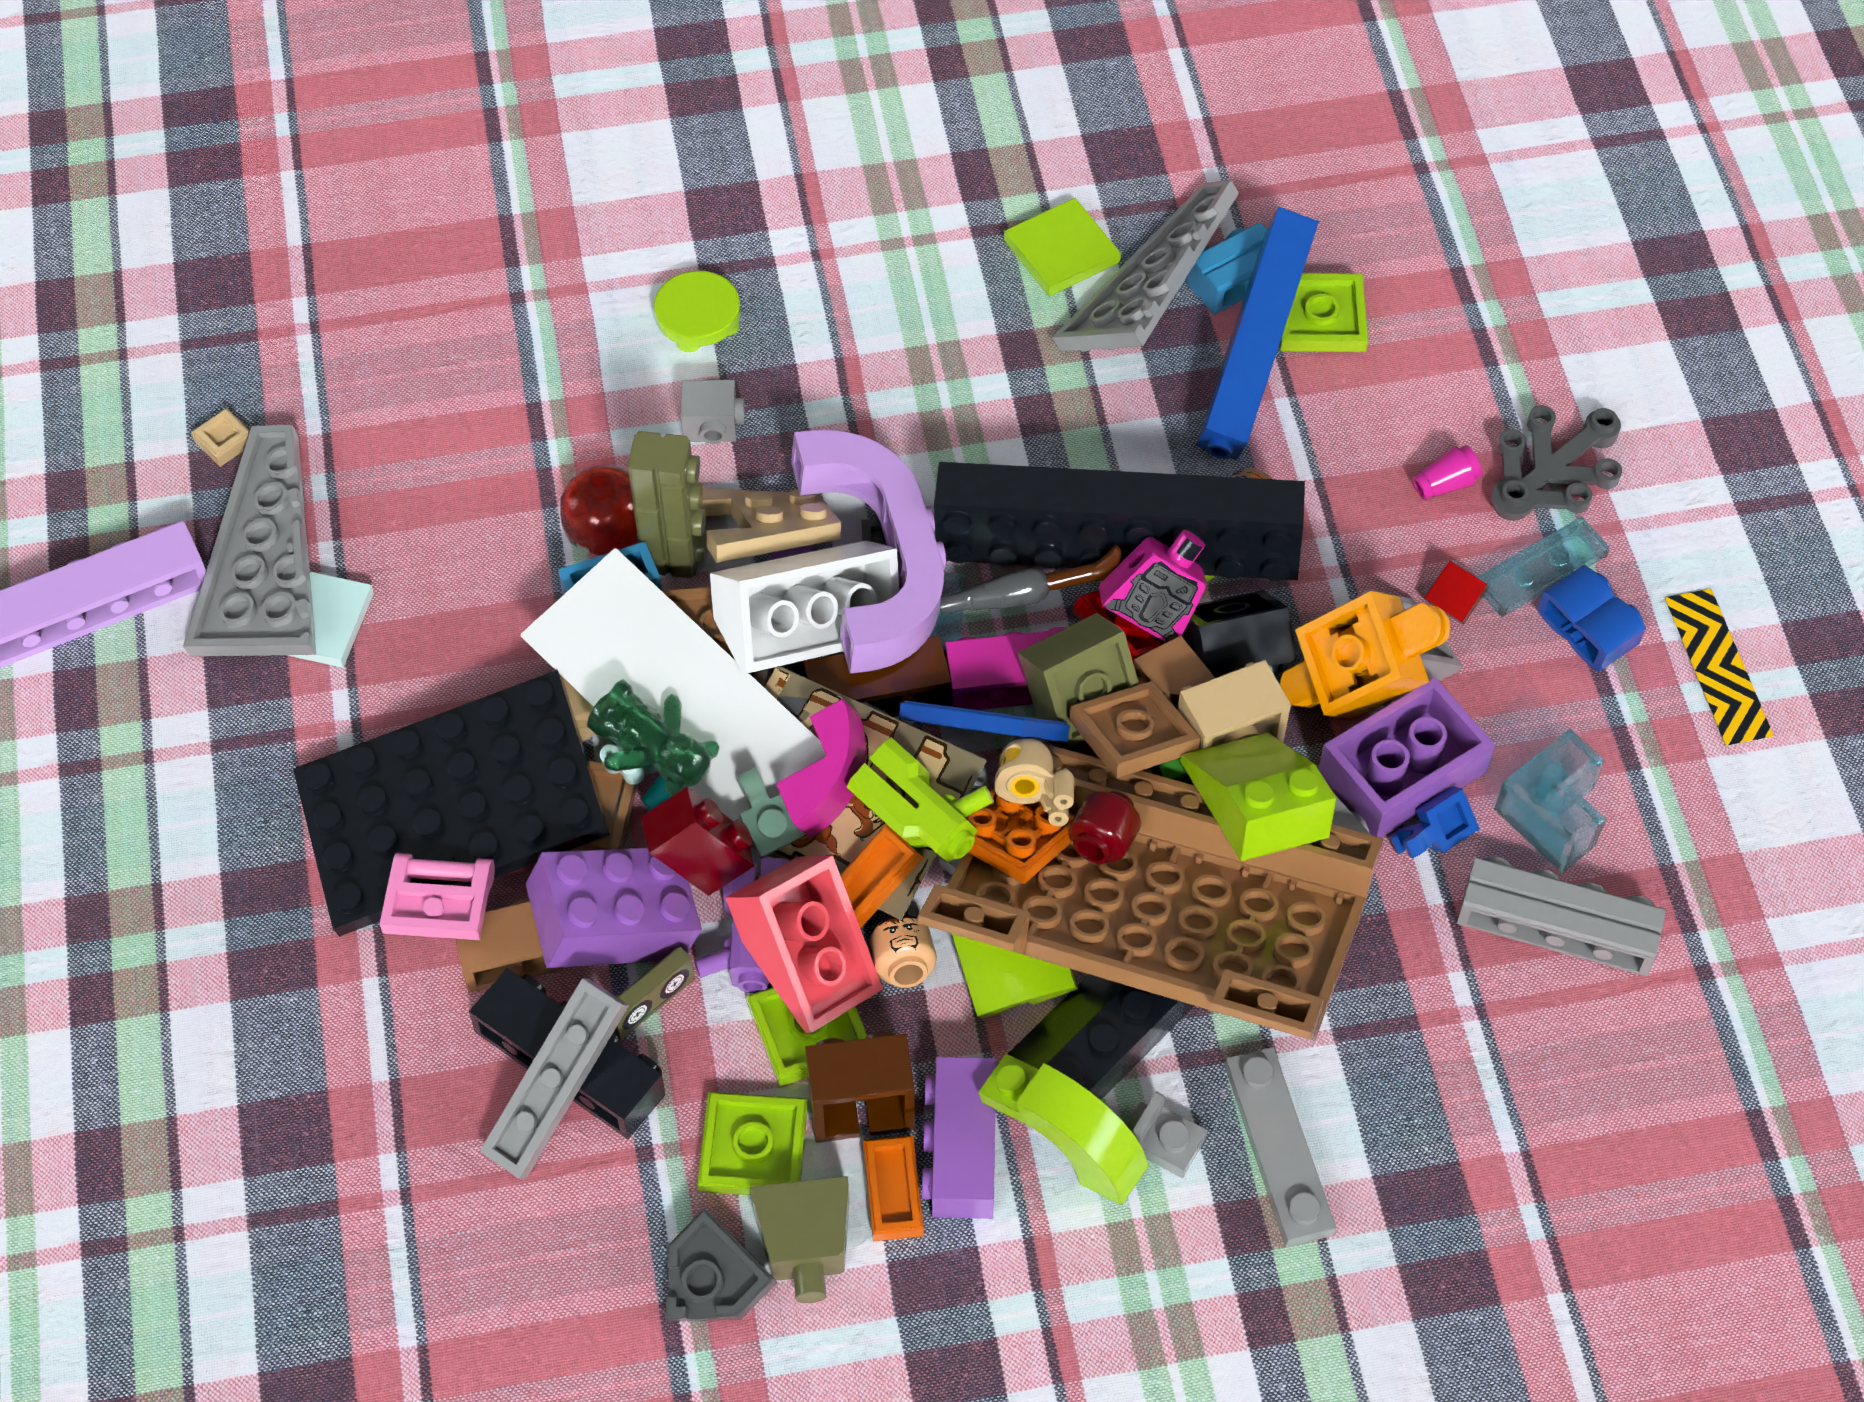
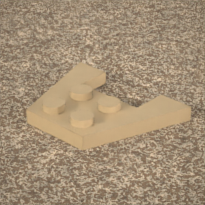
(767, 522)

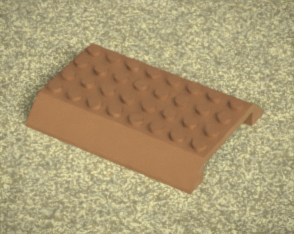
(1178, 908)

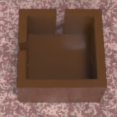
(857, 1070)

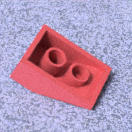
(806, 939)

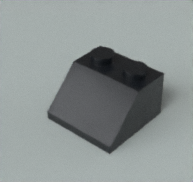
(1241, 631)

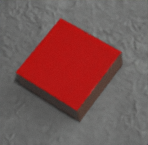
(1456, 592)

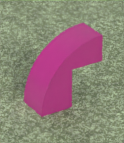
(820, 790)

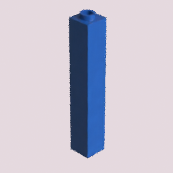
(1257, 334)

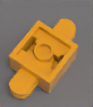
(1360, 636)

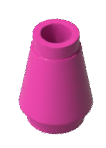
(1448, 473)

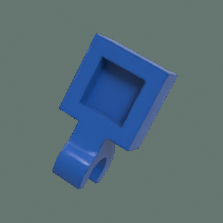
(1443, 824)

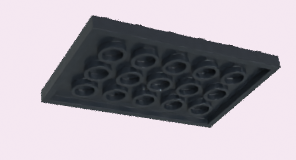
(456, 787)

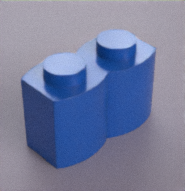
(1591, 617)

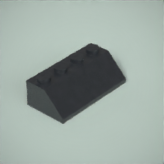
(1100, 1032)

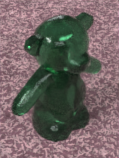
(649, 739)

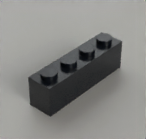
(518, 1019)

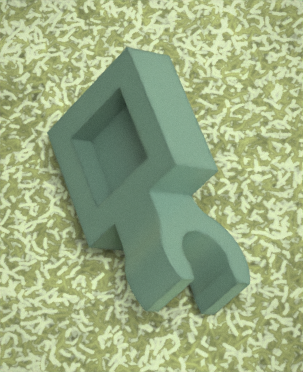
(767, 818)

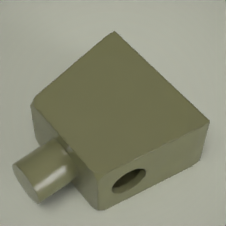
(804, 1231)

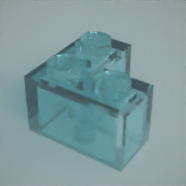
(1548, 803)

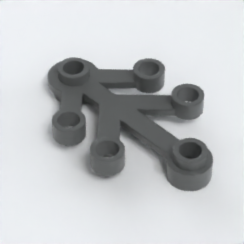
(1554, 467)

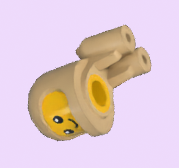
(1029, 777)

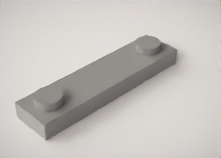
(554, 1078)
(1280, 1147)

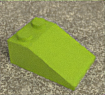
(1262, 794)

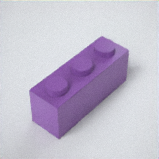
(960, 1140)

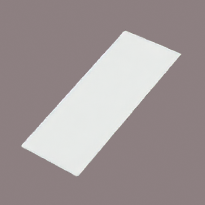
(627, 629)

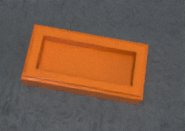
(878, 872)
(893, 1188)

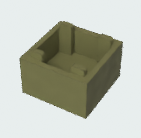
(1077, 667)

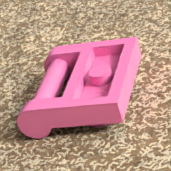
(436, 908)

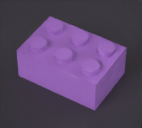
(1405, 757)
(610, 907)

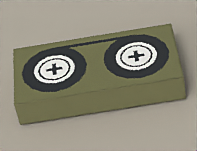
(654, 990)

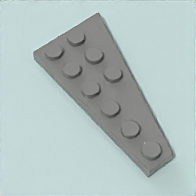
(1142, 289)
(259, 572)

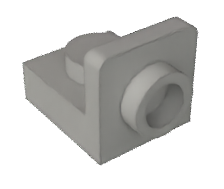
(1166, 1136)

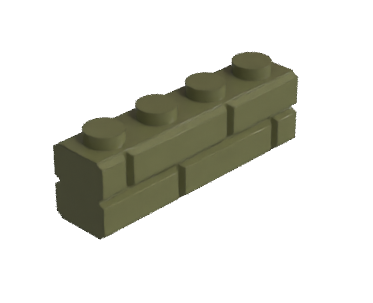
(668, 502)

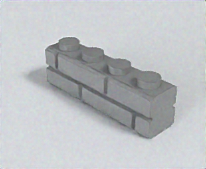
(1562, 915)

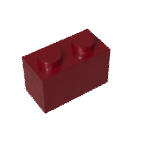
(698, 840)

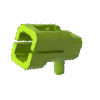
(938, 819)

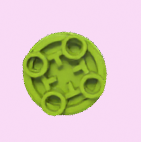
(697, 309)

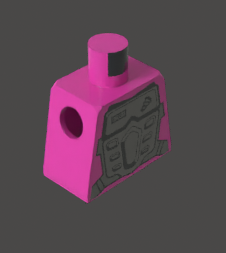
(1157, 585)

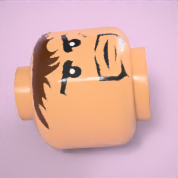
(902, 951)

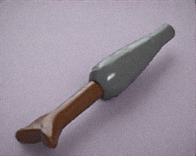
(1028, 585)

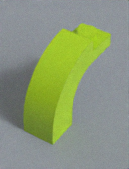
(1072, 1118)

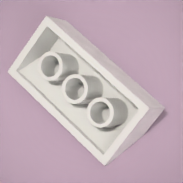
(796, 603)

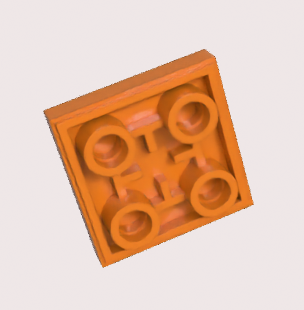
(1017, 837)

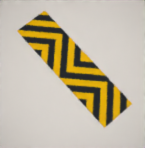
(1719, 667)

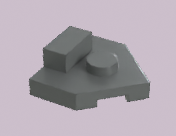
(712, 1274)

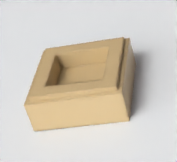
(221, 437)

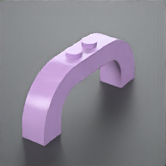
(865, 469)

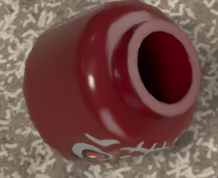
(1105, 827)

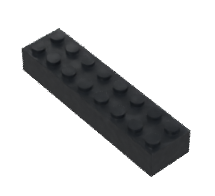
(1080, 514)

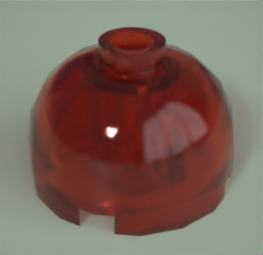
(599, 509)

